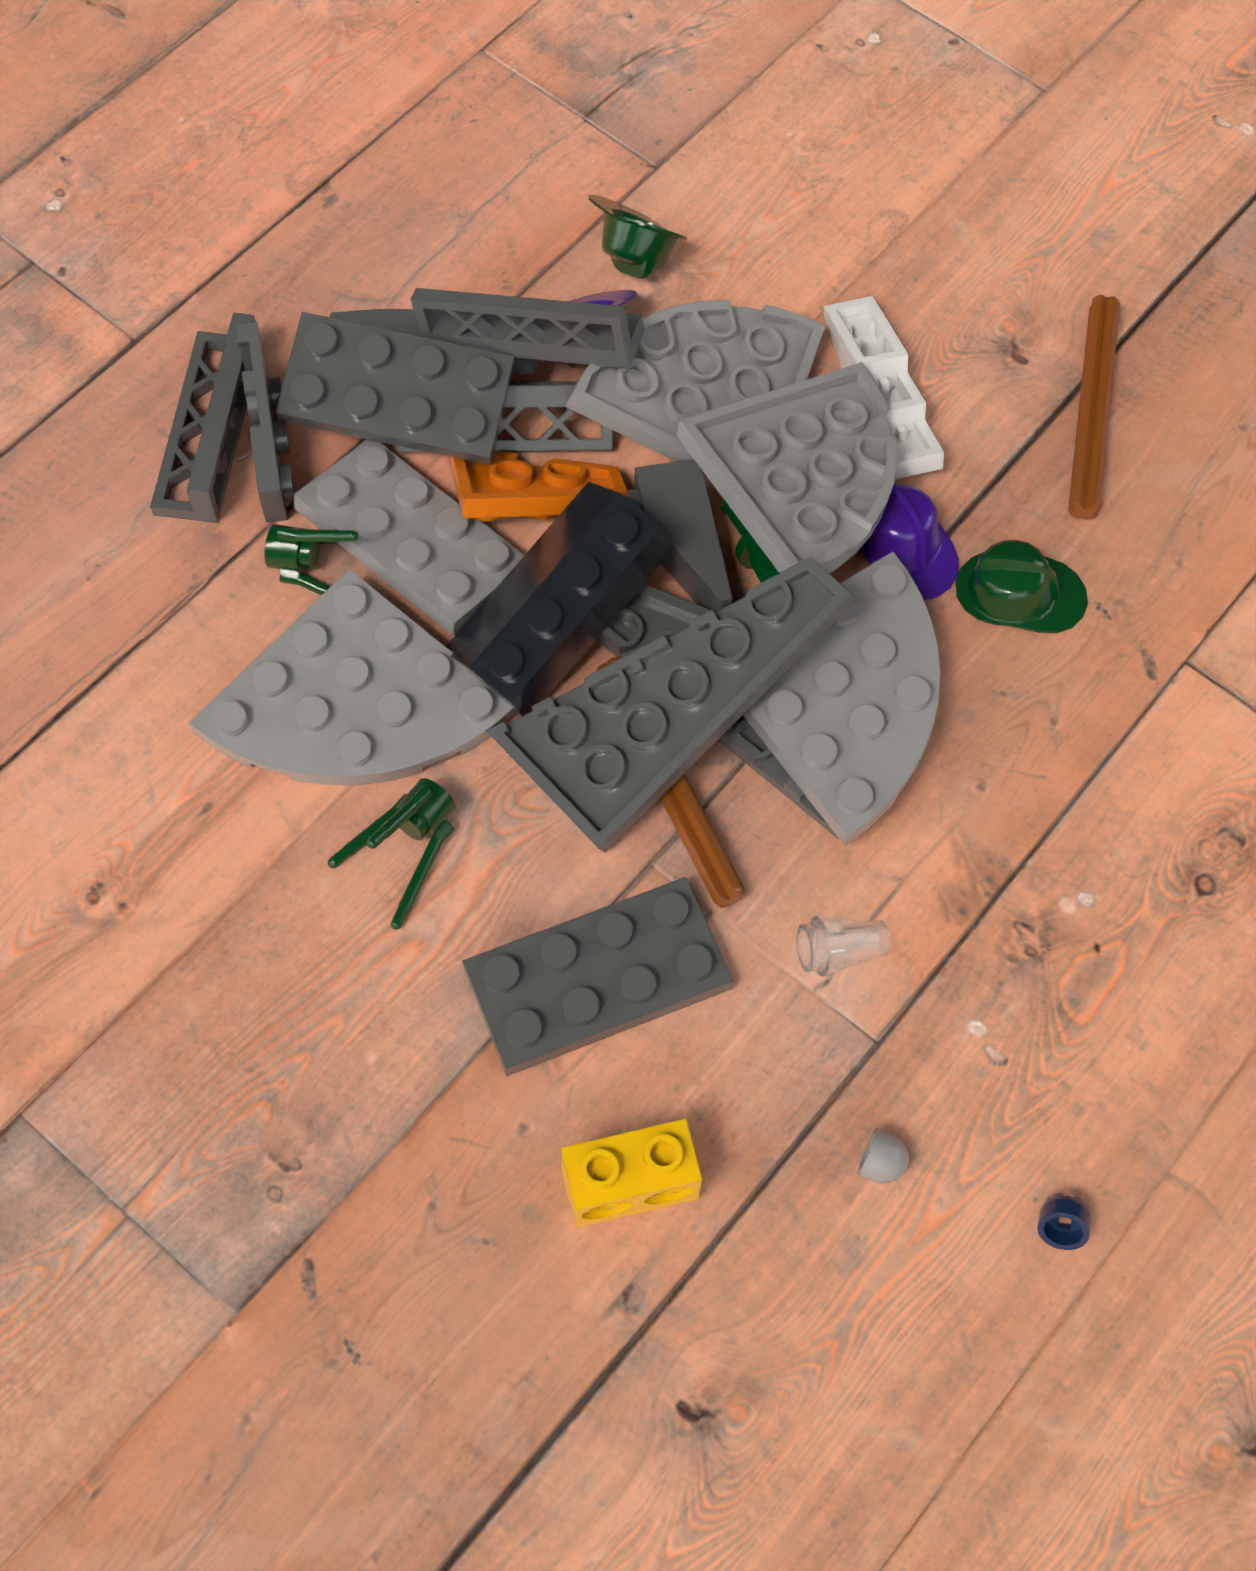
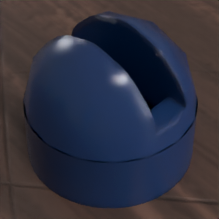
(1061, 1235)

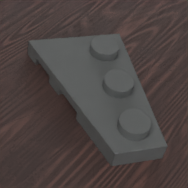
(267, 434)

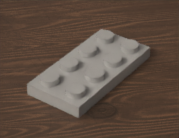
(409, 533)

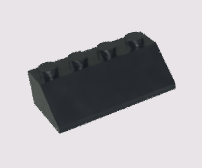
(561, 596)

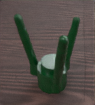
(299, 548)
(417, 814)

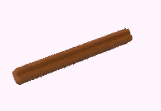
(1094, 408)
(700, 840)

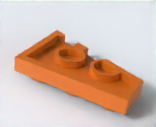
(523, 489)

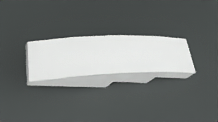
(865, 336)

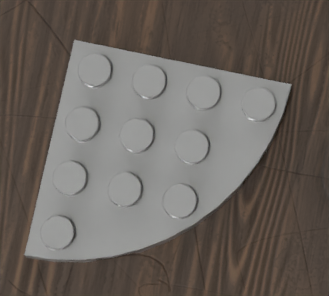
(693, 363)
(802, 464)
(351, 697)
(858, 702)

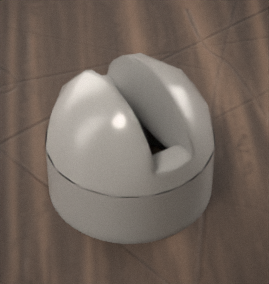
(883, 1158)

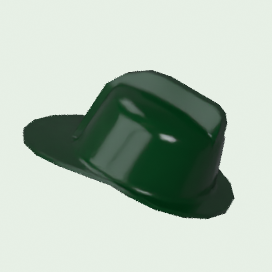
(633, 239)
(1021, 589)

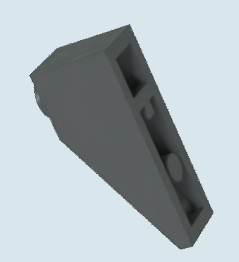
(680, 502)

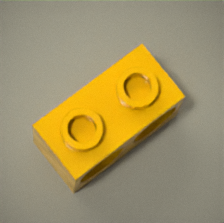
(631, 1173)

